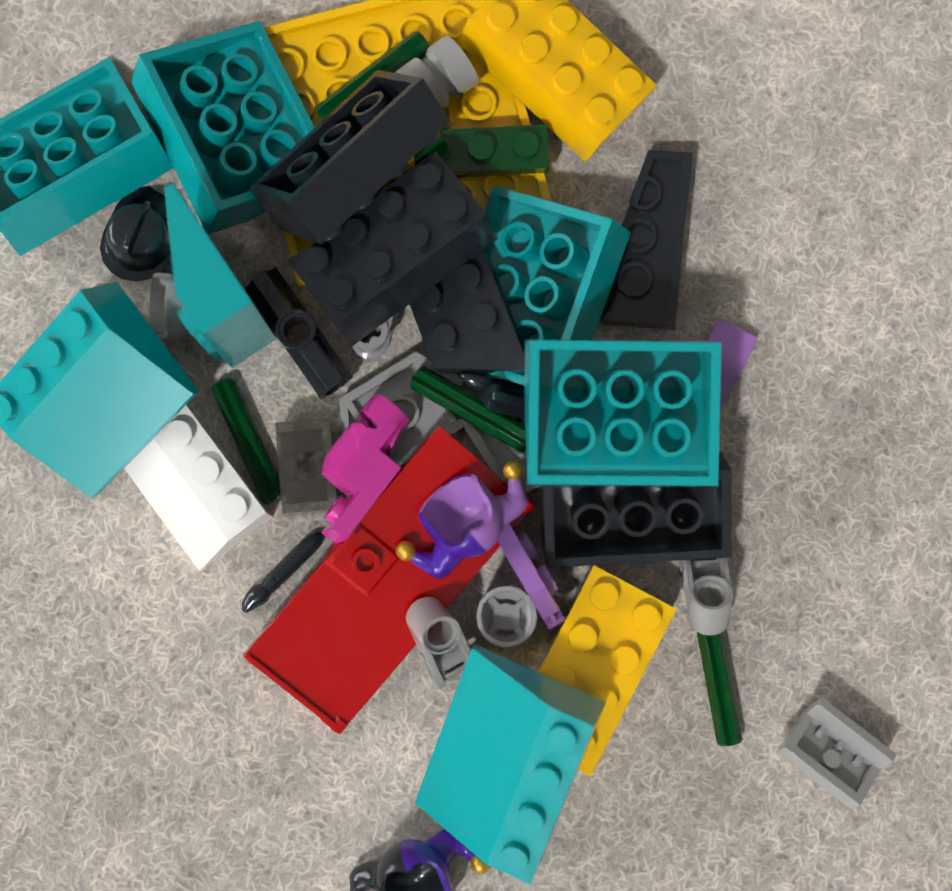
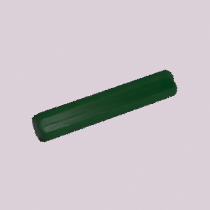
(412, 46)
(469, 408)
(247, 440)
(720, 689)

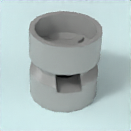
(444, 70)
(506, 616)

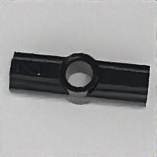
(283, 311)

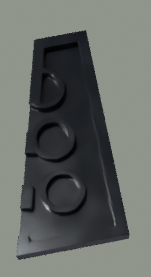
(651, 265)

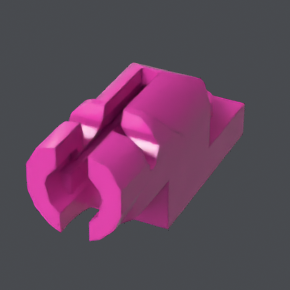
(360, 465)

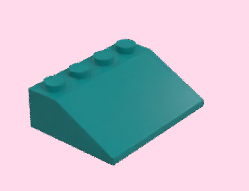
(222, 117)
(73, 156)
(552, 266)
(212, 298)
(93, 389)
(622, 412)
(507, 760)

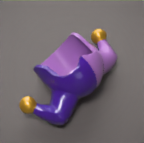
(465, 520)

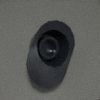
(137, 236)

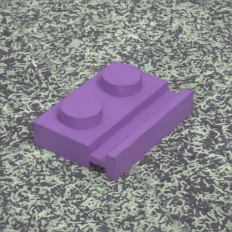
(535, 581)

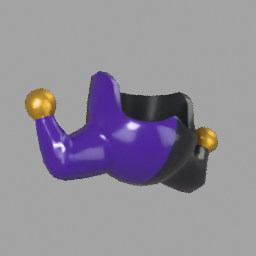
(412, 860)

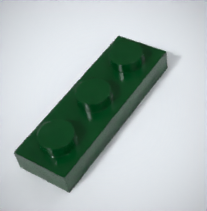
(492, 150)

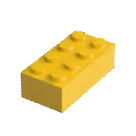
(558, 68)
(606, 648)

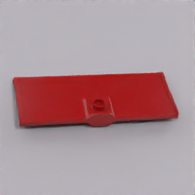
(349, 616)

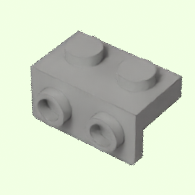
(836, 752)

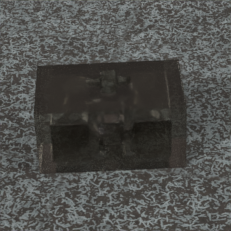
(295, 446)

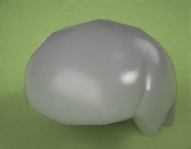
(164, 309)

